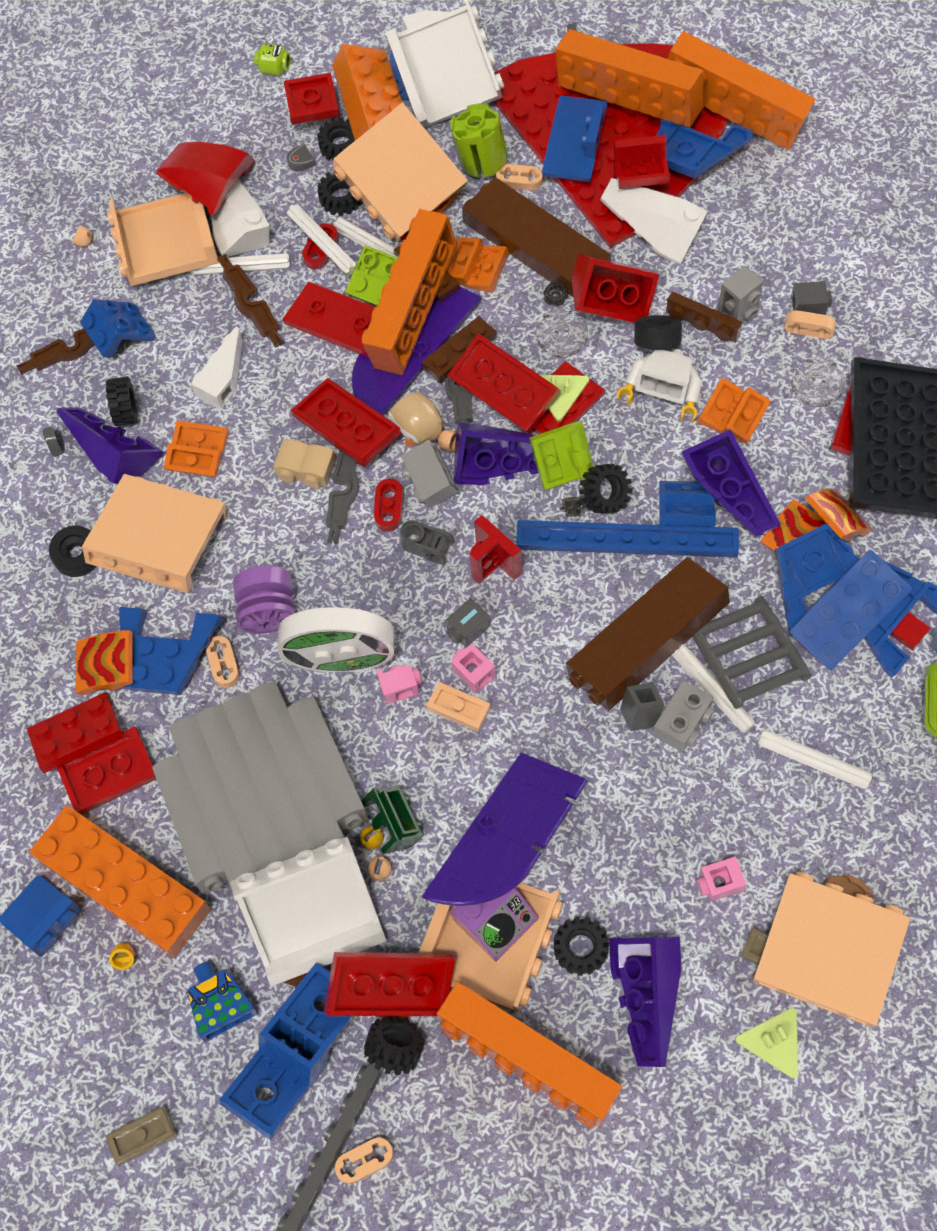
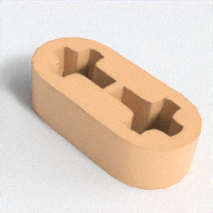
(520, 176)
(810, 324)
(228, 660)
(367, 1168)

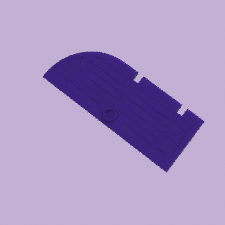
(382, 388)
(500, 841)

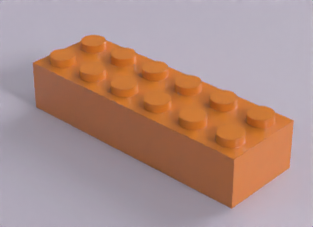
(630, 77)
(365, 86)
(745, 92)
(409, 291)
(120, 881)
(529, 1055)

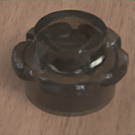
(555, 288)
(572, 506)

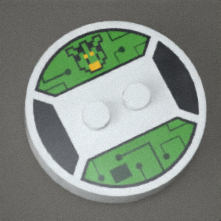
(335, 640)

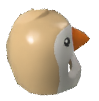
(416, 418)

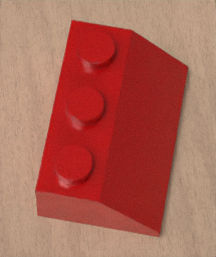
(612, 288)

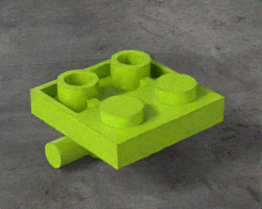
(370, 275)
(561, 454)

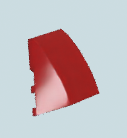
(205, 171)

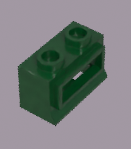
(396, 815)

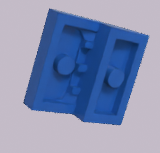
(685, 504)

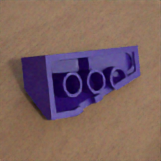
(107, 446)
(490, 452)
(729, 478)
(650, 982)

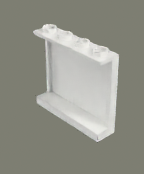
(445, 65)
(308, 910)

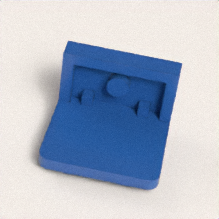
(112, 321)
(39, 915)

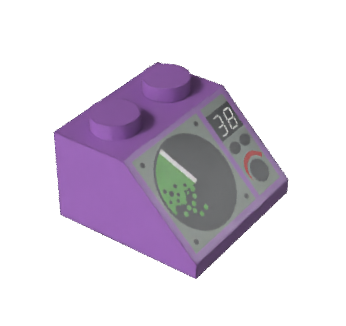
(496, 922)

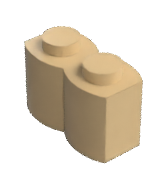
(304, 463)

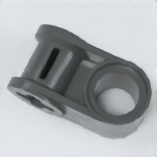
(431, 541)

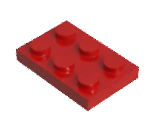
(587, 399)
(74, 732)
(107, 772)

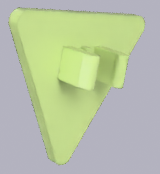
(571, 387)
(775, 1042)

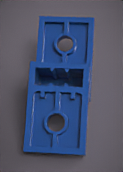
(289, 1057)

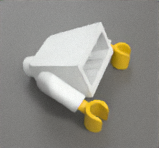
(667, 377)

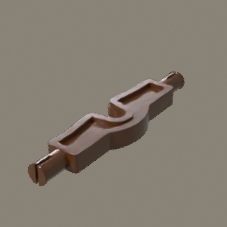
(256, 311)
(57, 352)

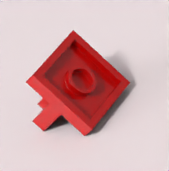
(311, 98)
(640, 161)
(493, 551)

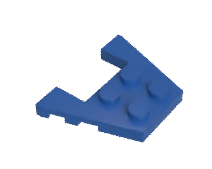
(696, 152)
(810, 565)
(887, 652)
(165, 663)

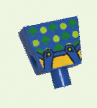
(217, 1002)

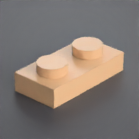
(458, 706)

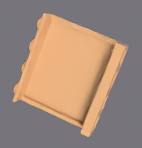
(398, 171)
(161, 238)
(153, 532)
(832, 949)
(508, 978)

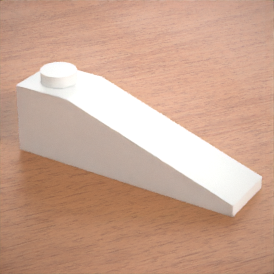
(659, 218)
(239, 223)

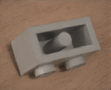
(741, 295)
(429, 474)
(683, 717)

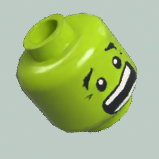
(272, 59)

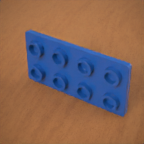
(574, 138)
(850, 609)

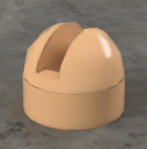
(82, 237)
(447, 440)
(384, 870)

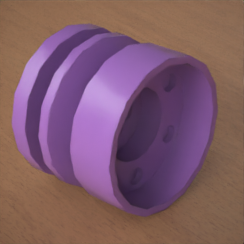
(263, 598)

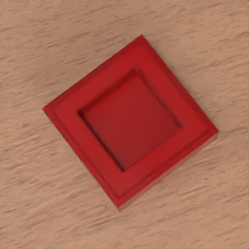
(910, 631)

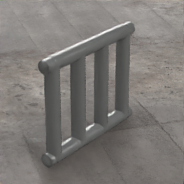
(773, 627)

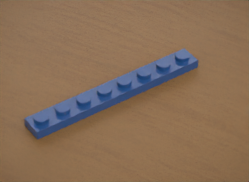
(628, 538)

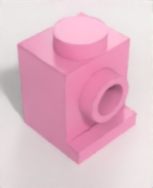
(472, 657)
(399, 683)
(729, 872)

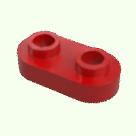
(312, 250)
(388, 506)

